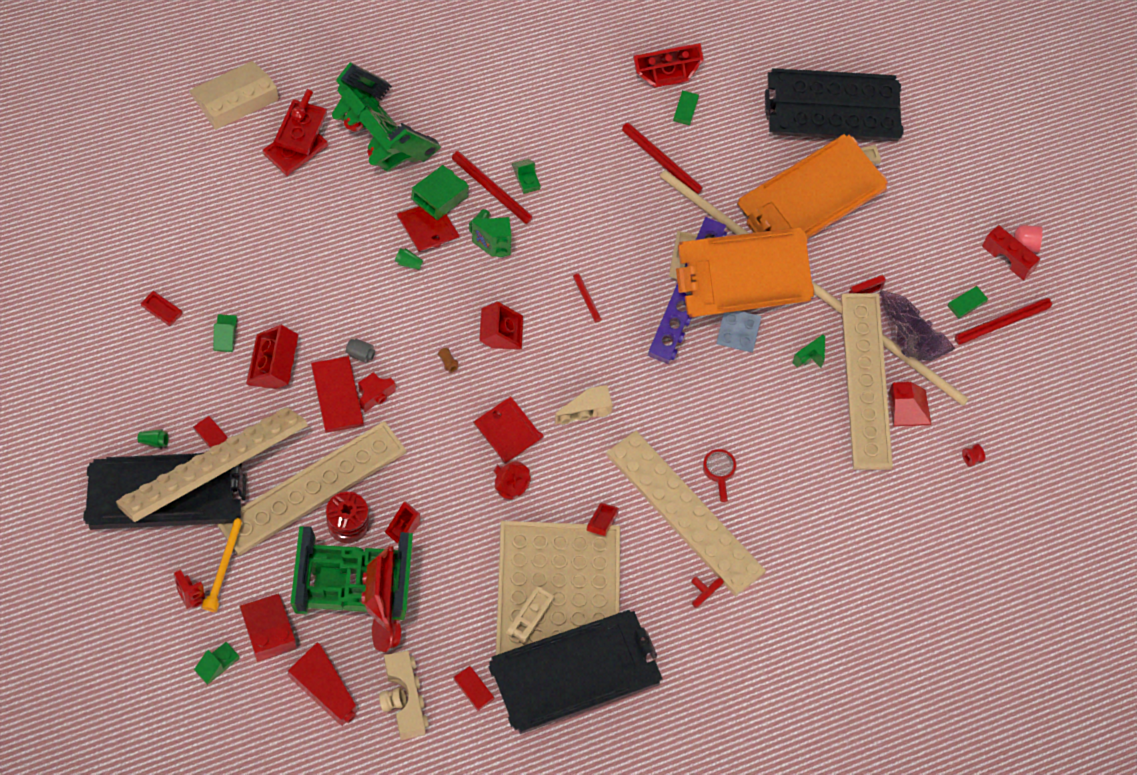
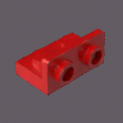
(190, 594)

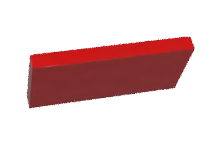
(337, 394)

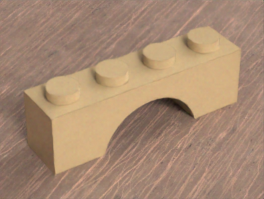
(400, 671)

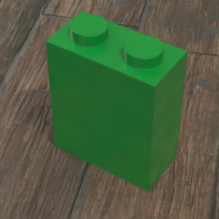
(440, 192)

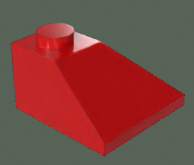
(908, 405)

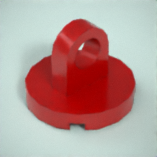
(511, 479)

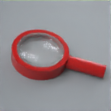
(719, 467)

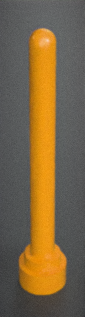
(211, 602)

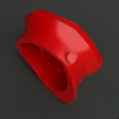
(383, 639)

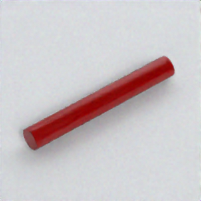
(587, 298)

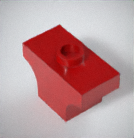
(375, 391)

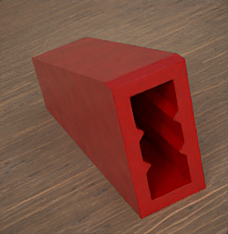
(322, 683)

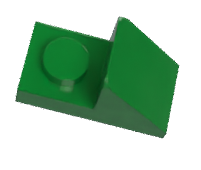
(526, 175)
(224, 333)
(813, 351)
(216, 663)

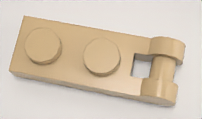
(530, 614)

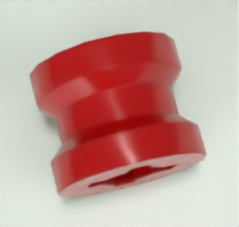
(973, 455)

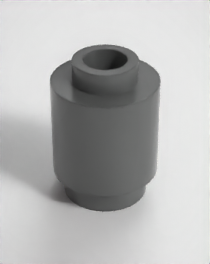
(360, 350)

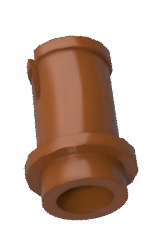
(450, 363)

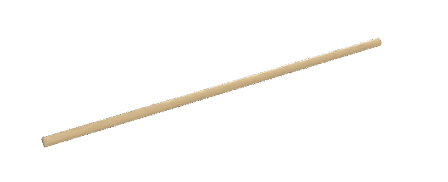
(820, 292)

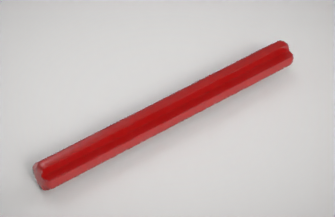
(661, 157)
(492, 187)
(1003, 321)

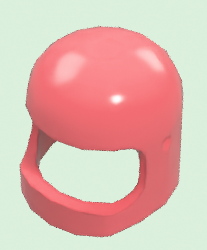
(1030, 237)

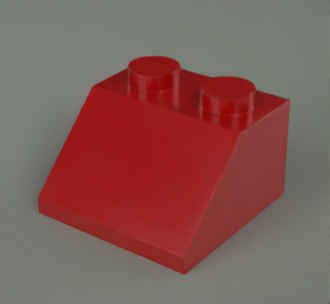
(501, 327)

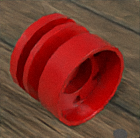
(347, 527)

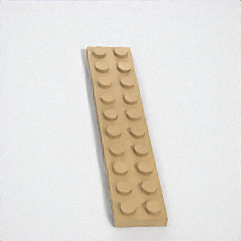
(866, 382)
(210, 464)
(315, 486)
(686, 513)

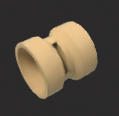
(392, 699)

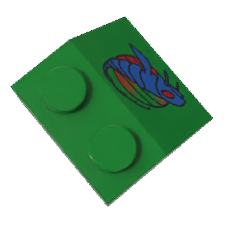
(493, 235)

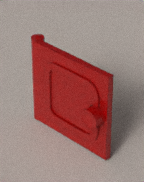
(423, 227)
(508, 429)

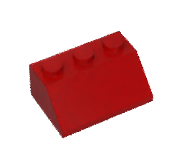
(272, 358)

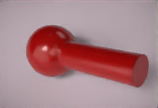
(298, 113)

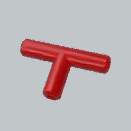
(706, 591)

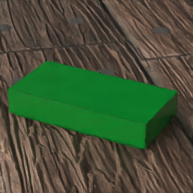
(686, 107)
(967, 302)

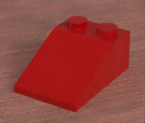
(268, 627)

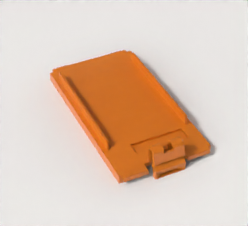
(815, 190)
(745, 271)

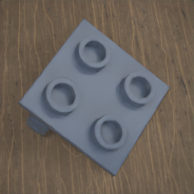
(739, 330)

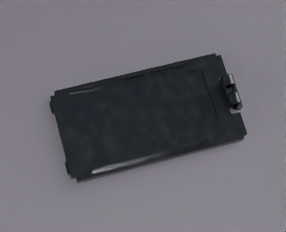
(834, 104)
(118, 476)
(575, 671)

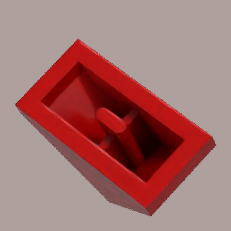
(405, 520)

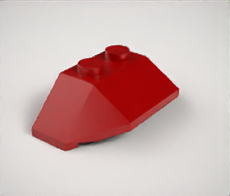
(669, 65)
(379, 587)

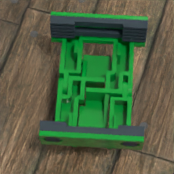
(390, 142)
(333, 588)

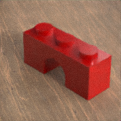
(1022, 259)

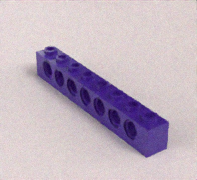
(658, 350)

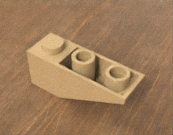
(589, 404)

